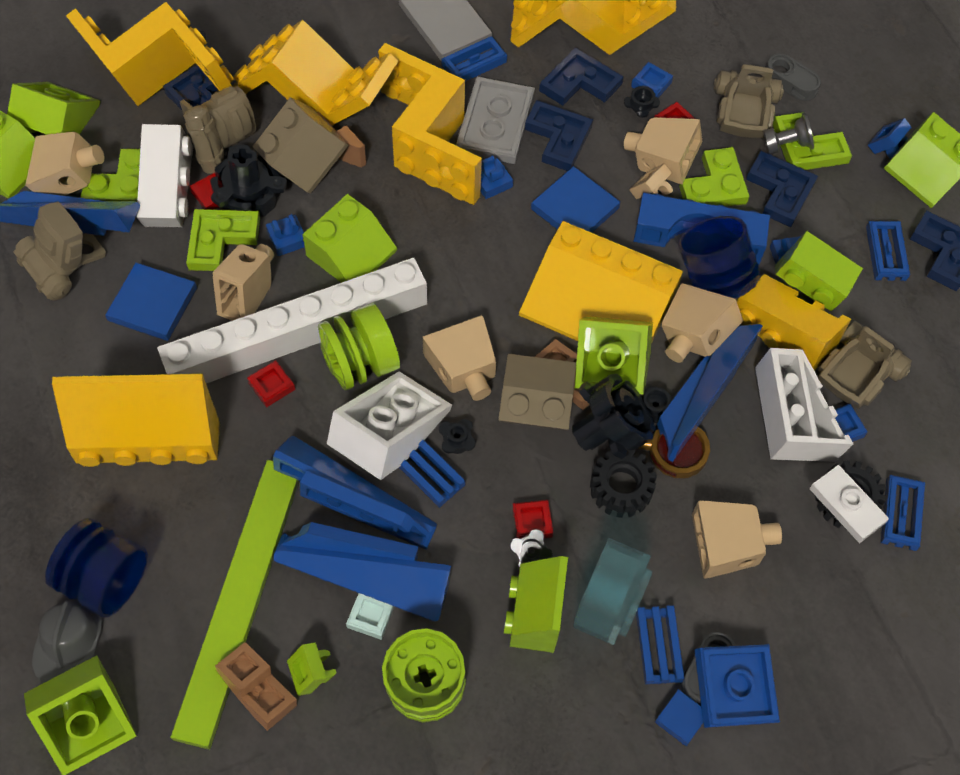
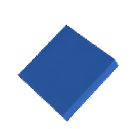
(575, 201)
(151, 301)
(736, 685)

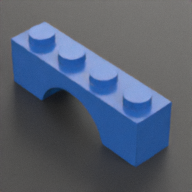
(666, 217)

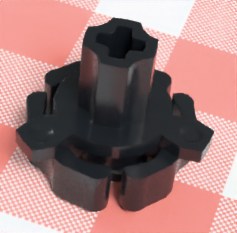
(246, 178)
(617, 418)

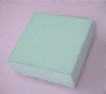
(369, 616)

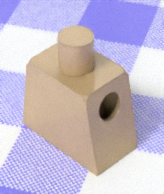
(668, 142)
(62, 163)
(242, 281)
(699, 322)
(462, 357)
(731, 536)

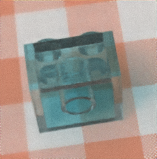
(613, 592)

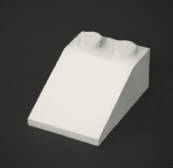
(386, 424)

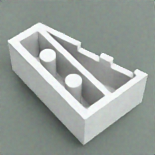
(164, 175)
(795, 411)

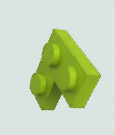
(828, 148)
(723, 182)
(117, 186)
(216, 228)

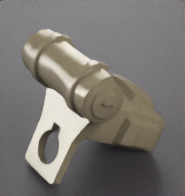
(747, 100)
(218, 124)
(55, 251)
(862, 366)

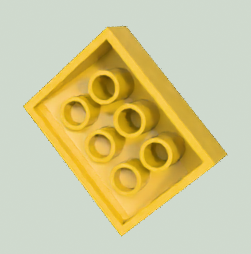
(598, 279)
(137, 418)

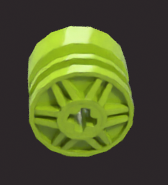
(355, 347)
(424, 652)

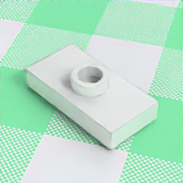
(849, 503)

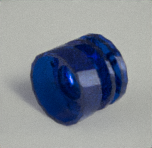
(720, 256)
(96, 567)

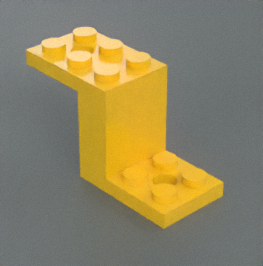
(603, 22)
(153, 52)
(312, 72)
(428, 124)

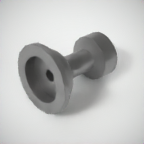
(801, 133)

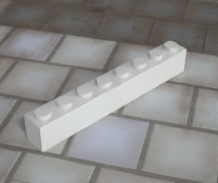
(293, 323)

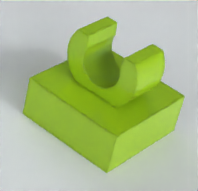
(308, 669)

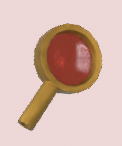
(689, 460)

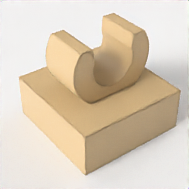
(652, 182)

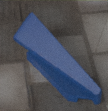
(89, 214)
(704, 388)
(348, 493)
(368, 566)

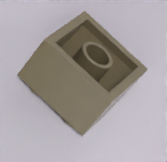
(300, 145)
(537, 392)

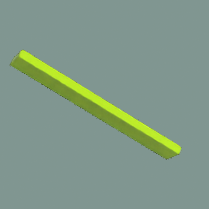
(235, 607)

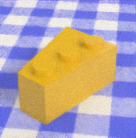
(791, 321)

